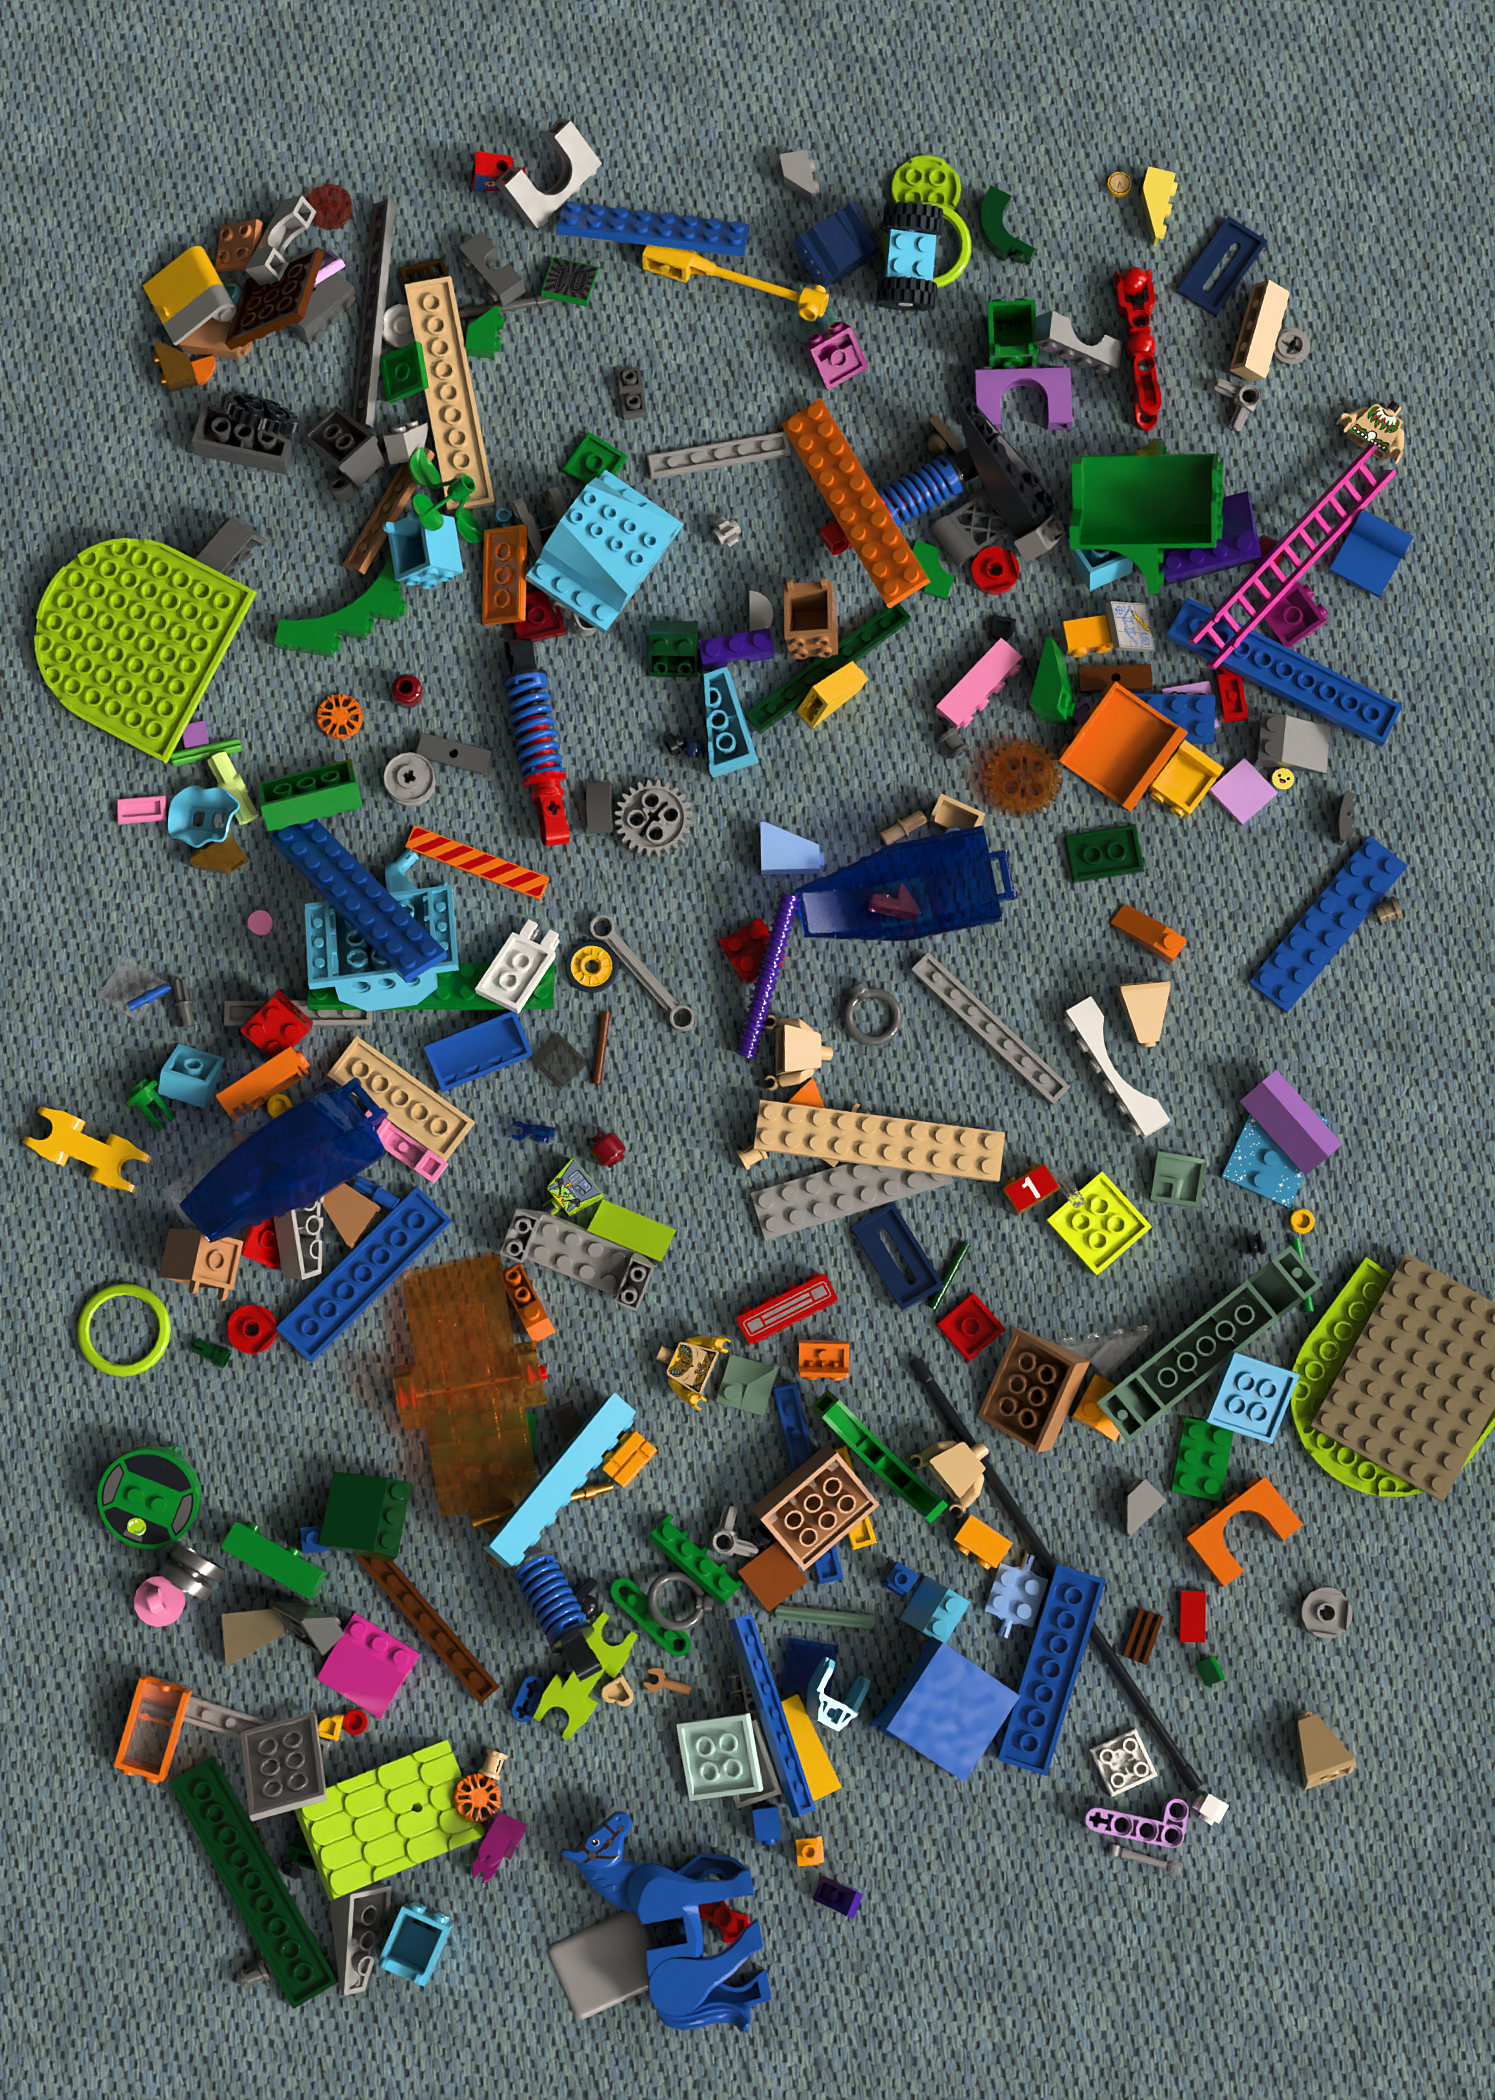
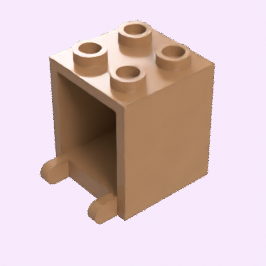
(810, 619)
(201, 1264)

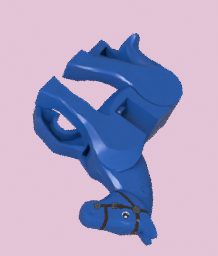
(681, 1980)

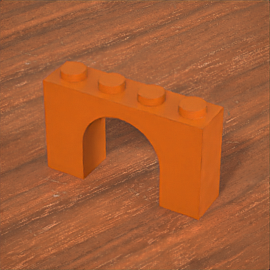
(1208, 1541)

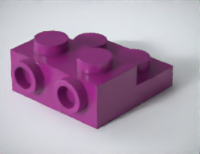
(835, 354)
(1296, 615)

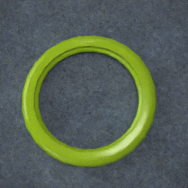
(965, 246)
(146, 1362)

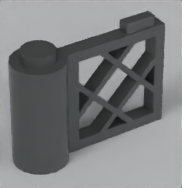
(954, 536)

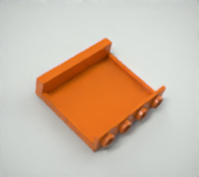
(1122, 746)

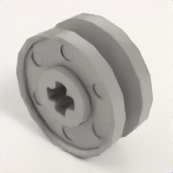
(410, 793)

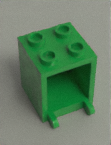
(1011, 347)

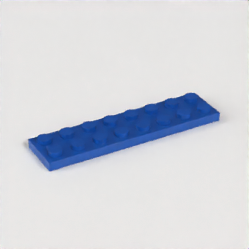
(653, 228)
(1327, 924)
(364, 1275)
(1052, 1669)

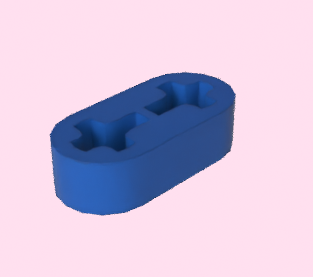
(522, 1696)

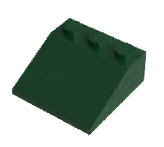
(365, 1515)

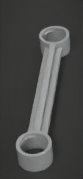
(641, 972)

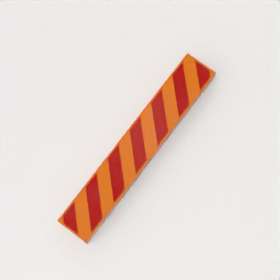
(477, 863)

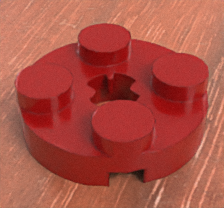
(1001, 559)
(251, 1315)

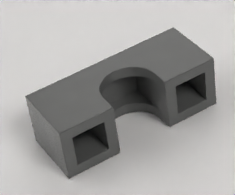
(501, 284)

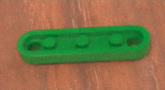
(636, 1606)

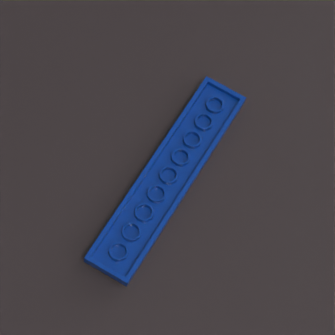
(1291, 676)
(359, 898)

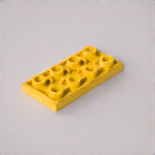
(811, 1753)

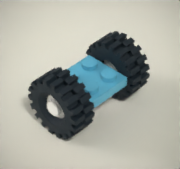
(909, 256)

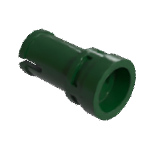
(217, 1355)

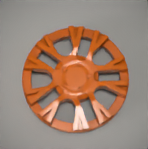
(339, 716)
(477, 1798)

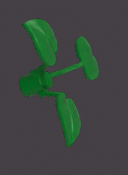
(459, 490)

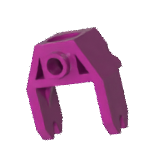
(500, 1842)

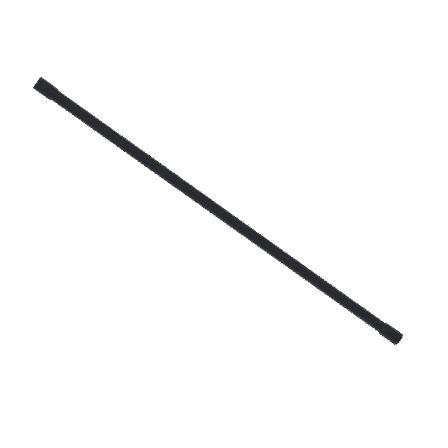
(1184, 1769)

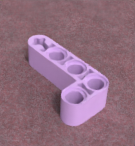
(1134, 1822)

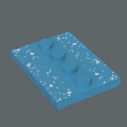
(1262, 1166)

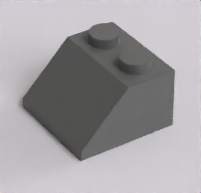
(309, 1624)

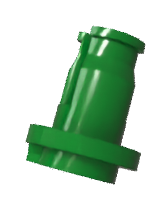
(142, 1095)

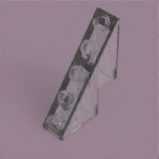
(1108, 1351)

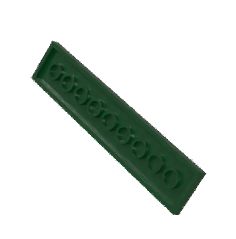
(254, 1882)

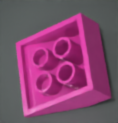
(368, 1665)

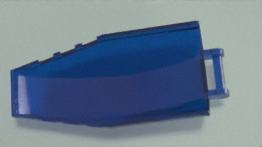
(943, 873)
(288, 1161)

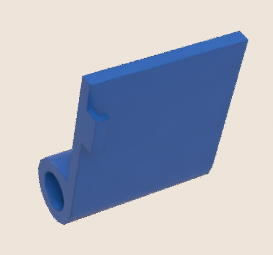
(1371, 553)

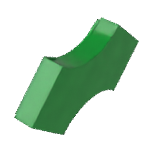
(939, 579)

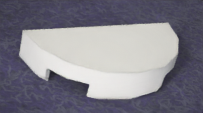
(760, 611)

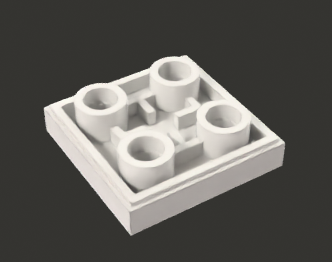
(1123, 1762)

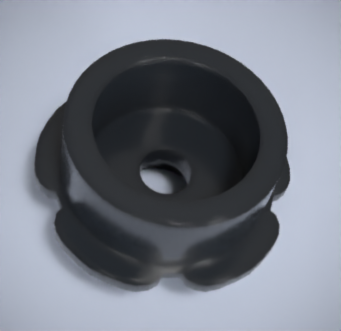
(674, 744)
(761, 1536)

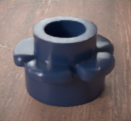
(693, 749)

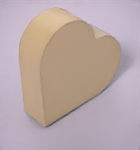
(618, 1692)

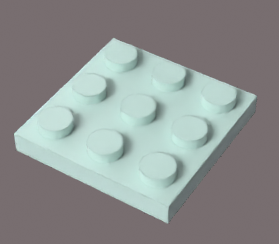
(719, 1757)

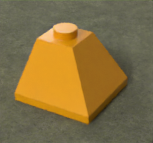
(1089, 1412)

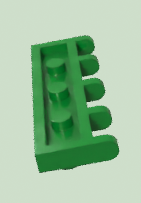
(694, 1561)

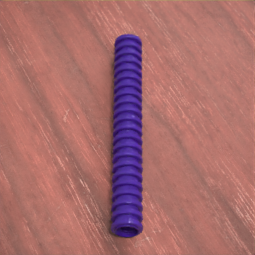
(767, 975)

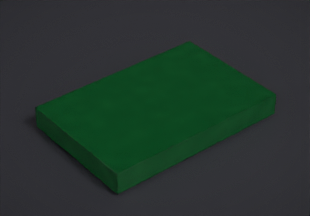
(1104, 853)

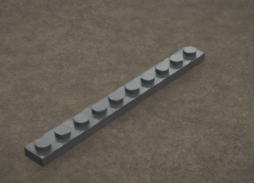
(373, 313)

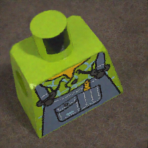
(572, 1190)

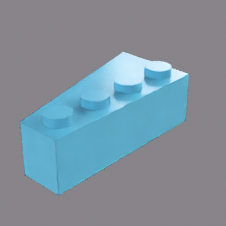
(726, 725)

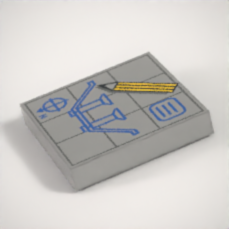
(1129, 626)

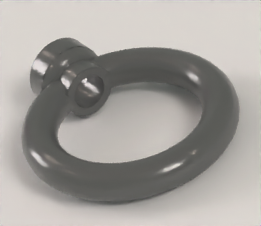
(861, 993)
(702, 1605)

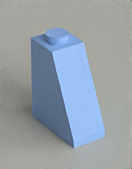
(787, 852)

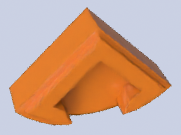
(204, 369)

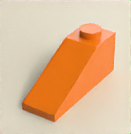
(1149, 933)

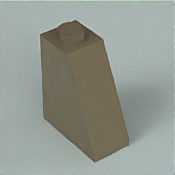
(249, 1632)

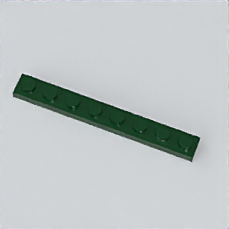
(849, 649)

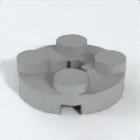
(1335, 1624)

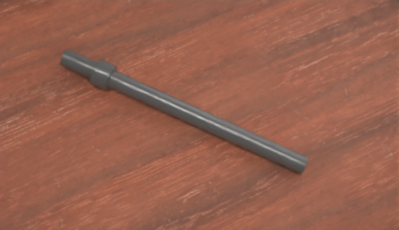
(514, 305)

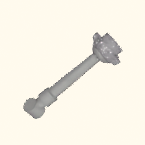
(1173, 1866)

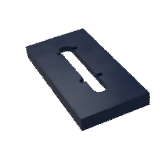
(1228, 234)
(926, 1277)

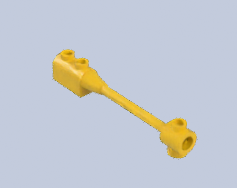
(682, 263)

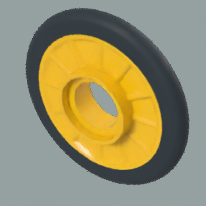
(594, 981)

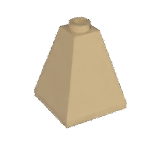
(1145, 1008)
(1320, 1752)

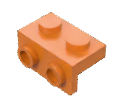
(823, 1359)

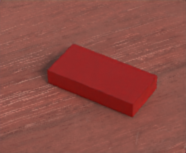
(1192, 1616)

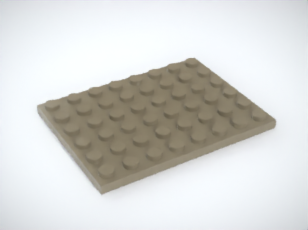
(1416, 1379)

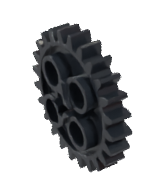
(259, 413)

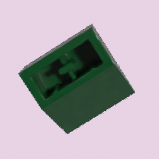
(673, 648)

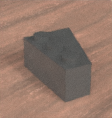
(324, 308)

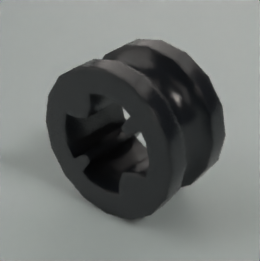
(1255, 1245)

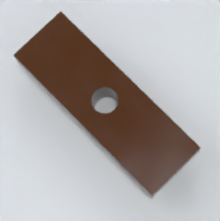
(1130, 677)

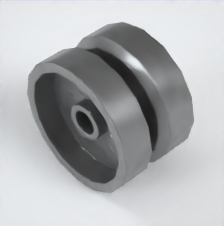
(189, 1574)

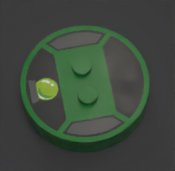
(149, 1497)

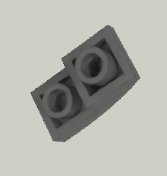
(631, 393)
(599, 807)
(1344, 824)

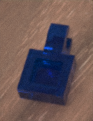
(541, 1134)

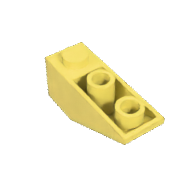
(1155, 196)

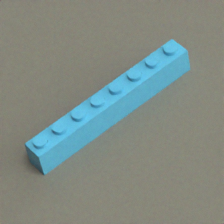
(559, 1481)

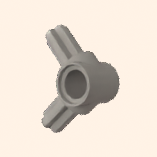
(1242, 408)
(734, 1545)

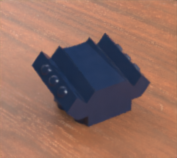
(838, 245)

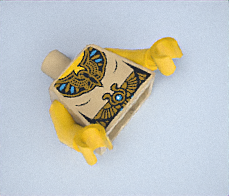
(691, 1366)

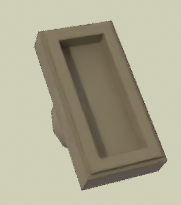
(943, 439)

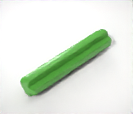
(205, 751)

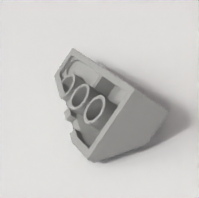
(355, 1928)

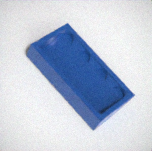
(478, 1050)

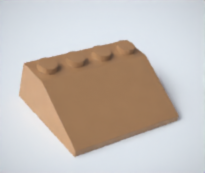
(1033, 1390)
(815, 1506)

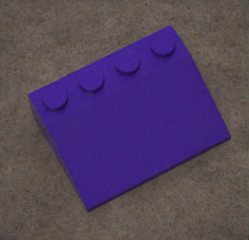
(1236, 548)

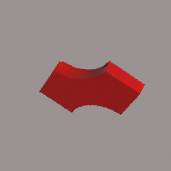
(724, 1918)

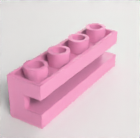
(979, 684)

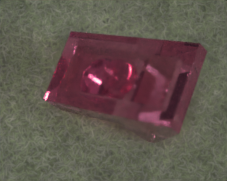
(902, 906)

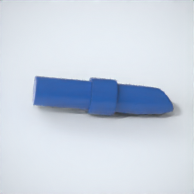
(148, 996)

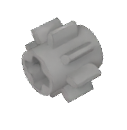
(726, 531)

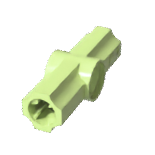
(233, 783)

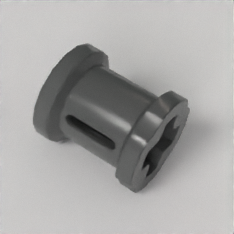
(954, 743)
(254, 1974)

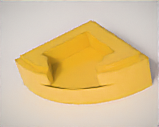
(331, 1727)

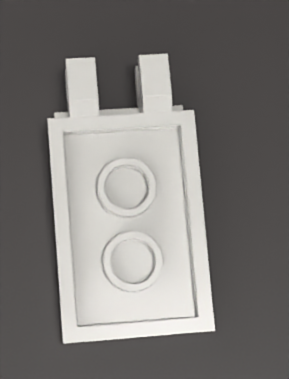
(518, 968)

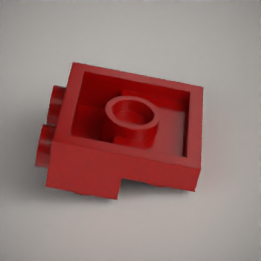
(745, 950)

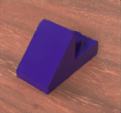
(838, 1896)

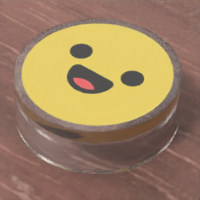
(1282, 779)

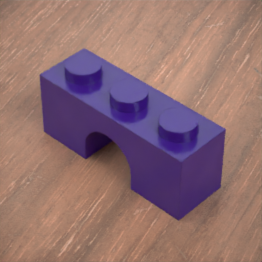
(723, 650)

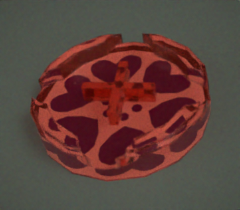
(331, 205)

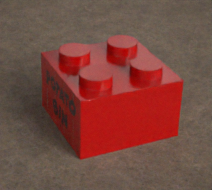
(276, 1025)

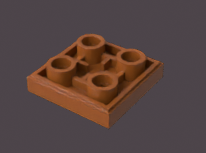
(772, 1576)

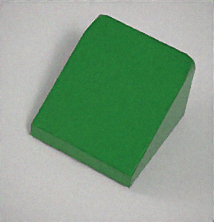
(1210, 1670)

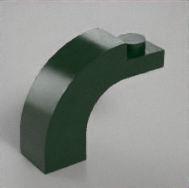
(994, 233)

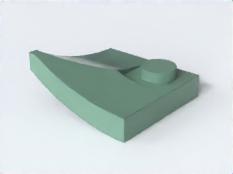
(1178, 1179)
(747, 1385)

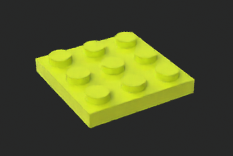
(1101, 1226)

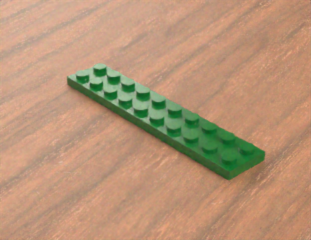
(454, 992)

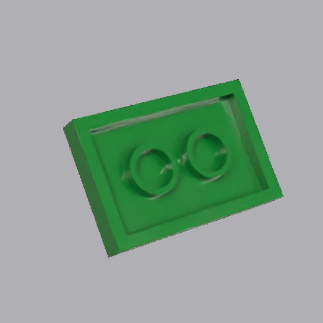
(1202, 1460)

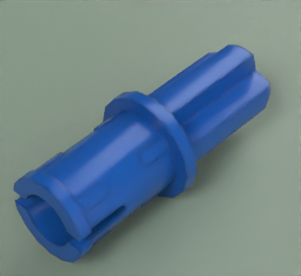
(376, 1193)

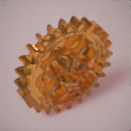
(1001, 776)

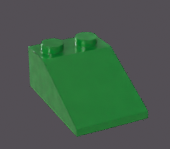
(1052, 690)

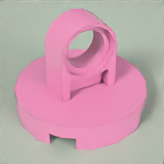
(159, 1602)

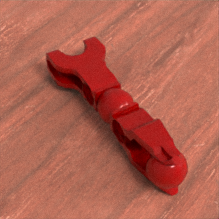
(1140, 343)

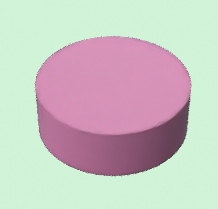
(260, 922)

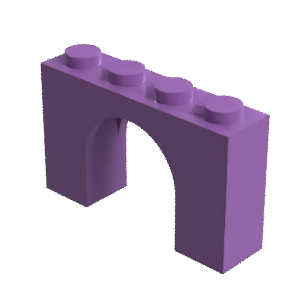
(1051, 383)

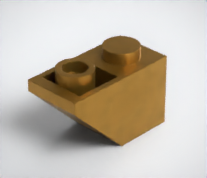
(176, 367)
(219, 857)

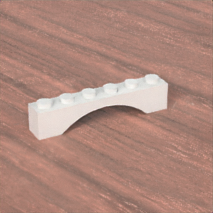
(1142, 1110)

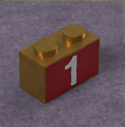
(1030, 1189)

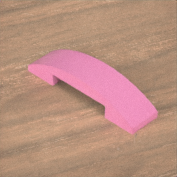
(409, 1151)

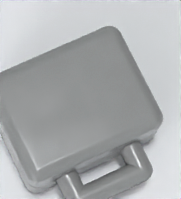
(603, 1963)

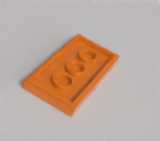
(504, 575)

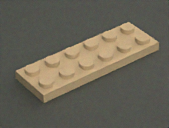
(407, 1100)

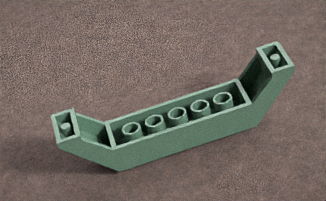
(1208, 1342)

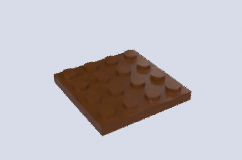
(275, 304)

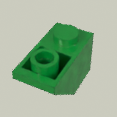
(483, 334)

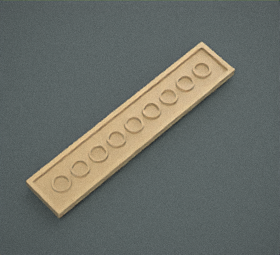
(450, 388)
(879, 1141)

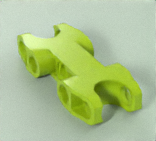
(572, 1693)

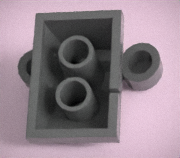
(348, 449)

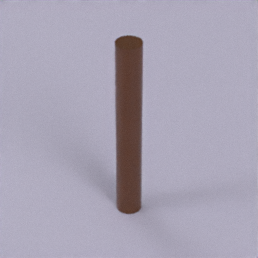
(601, 1048)

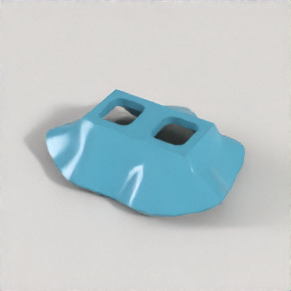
(194, 800)

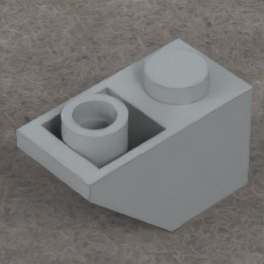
(797, 174)
(405, 441)
(1040, 539)

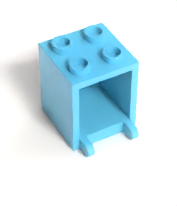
(424, 555)
(412, 1948)

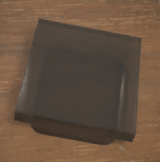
(559, 1061)

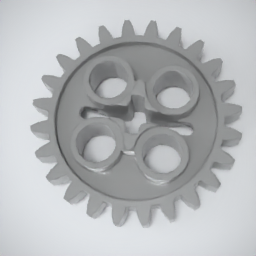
(636, 806)

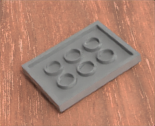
(283, 1766)

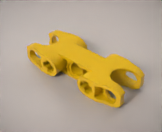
(69, 1141)

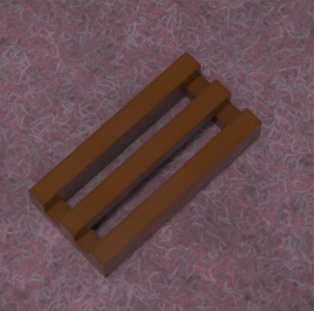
(1150, 1616)

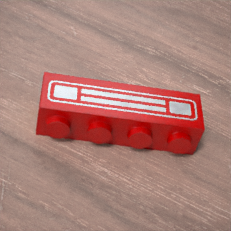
(786, 1309)

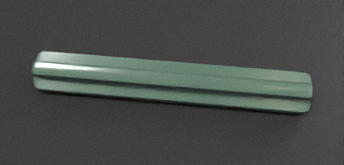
(824, 1617)

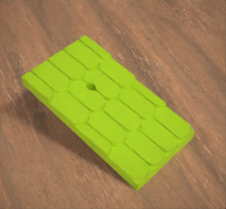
(387, 1820)

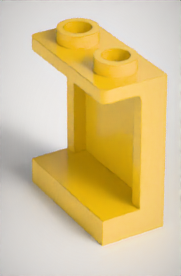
(1185, 780)

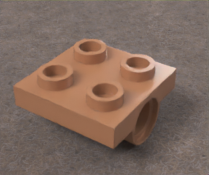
(237, 245)

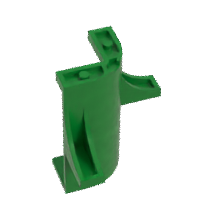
(1146, 504)

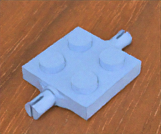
(1016, 1595)

